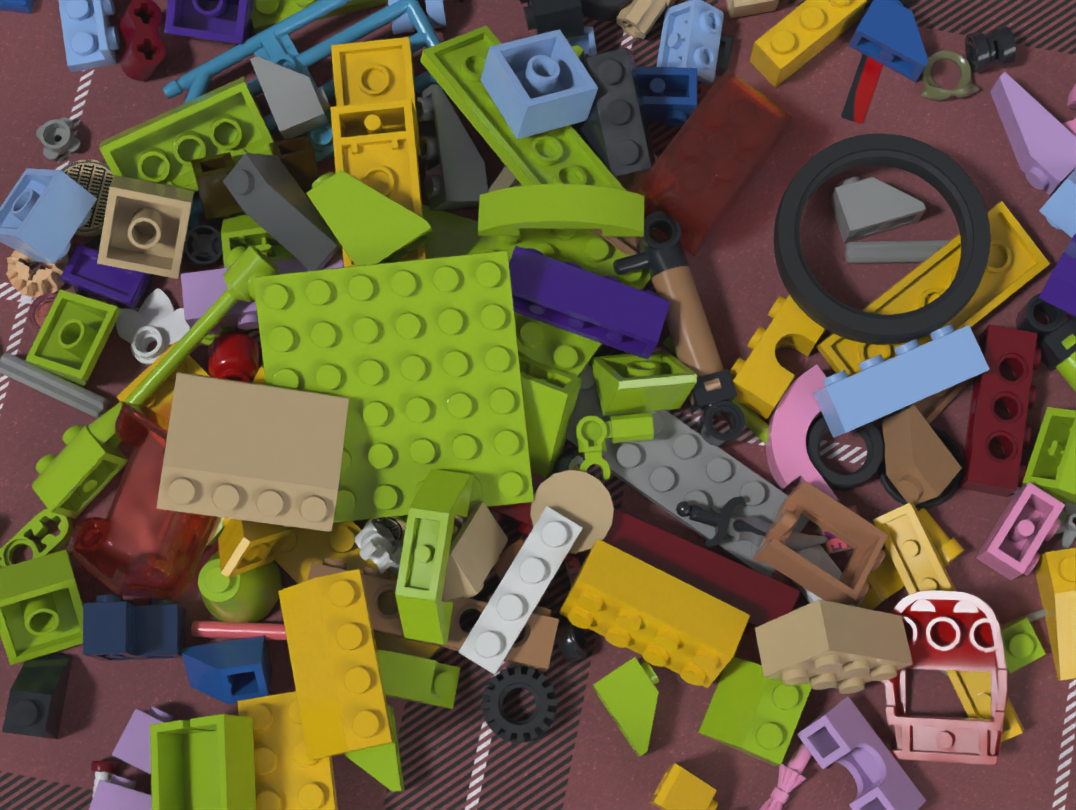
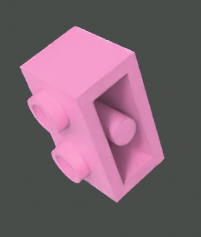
(1020, 532)

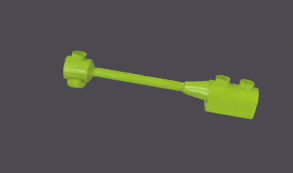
(92, 451)

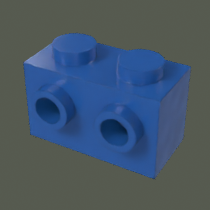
(668, 93)

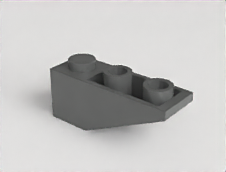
(450, 158)

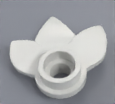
(153, 322)

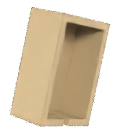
(833, 646)

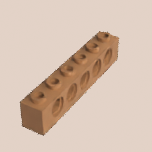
(531, 651)

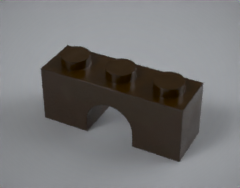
(210, 172)

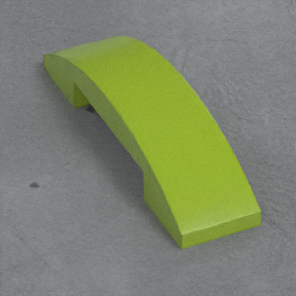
(561, 207)

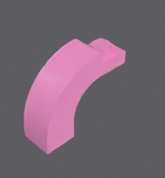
(788, 431)

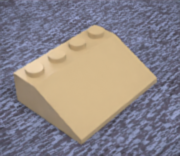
(253, 452)

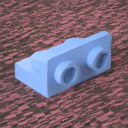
(88, 33)
(691, 38)

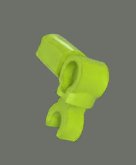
(625, 428)

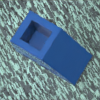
(230, 669)

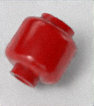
(234, 357)

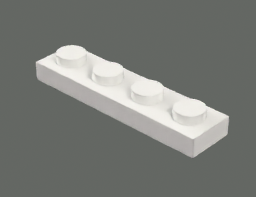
(520, 590)

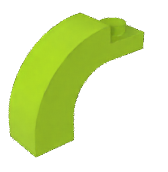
(418, 679)

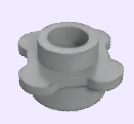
(52, 129)

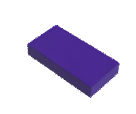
(109, 282)

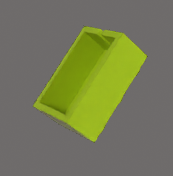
(202, 766)

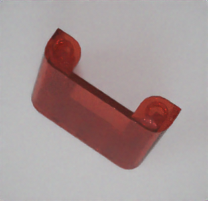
(138, 546)

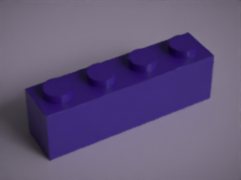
(586, 303)

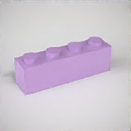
(205, 287)

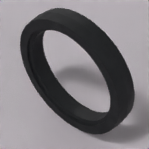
(923, 162)

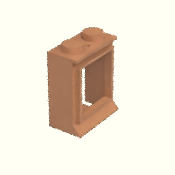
(838, 521)

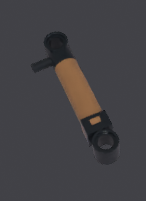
(687, 327)

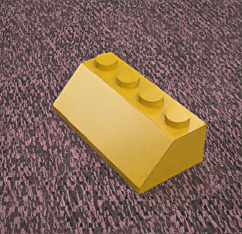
(335, 665)

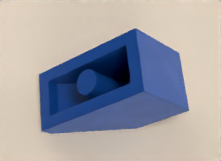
(891, 38)

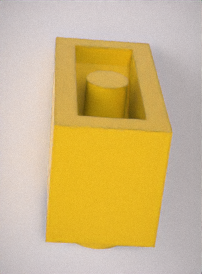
(683, 791)

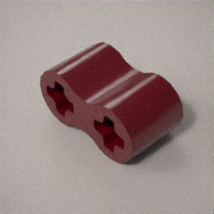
(142, 43)

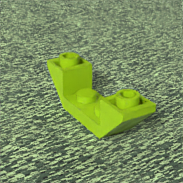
(426, 555)

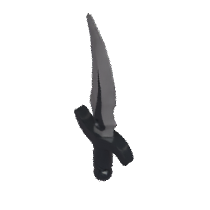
(740, 528)

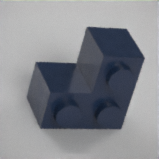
(123, 631)

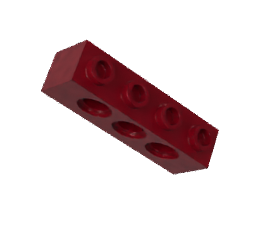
(980, 469)

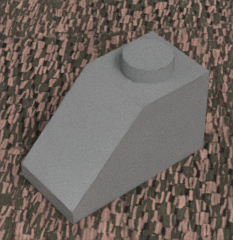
(291, 98)
(872, 208)

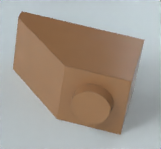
(916, 456)

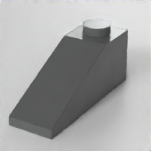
(282, 208)

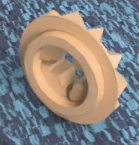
(35, 285)

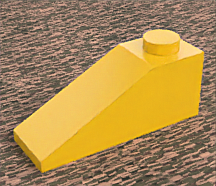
(249, 545)
(1057, 590)

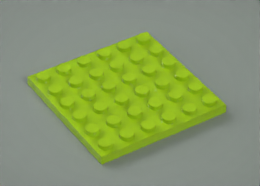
(425, 371)

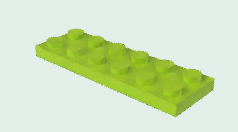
(543, 158)

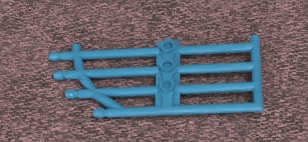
(278, 48)

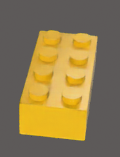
(654, 615)

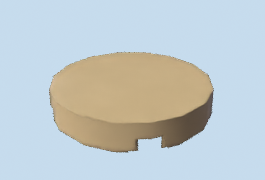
(579, 499)

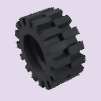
(512, 679)

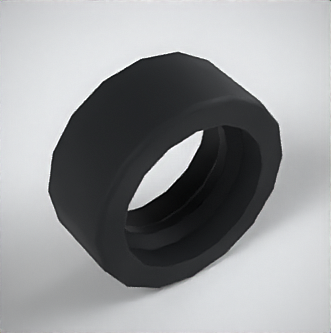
(840, 481)

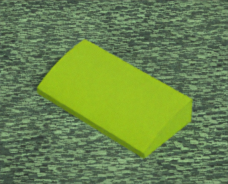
(201, 128)

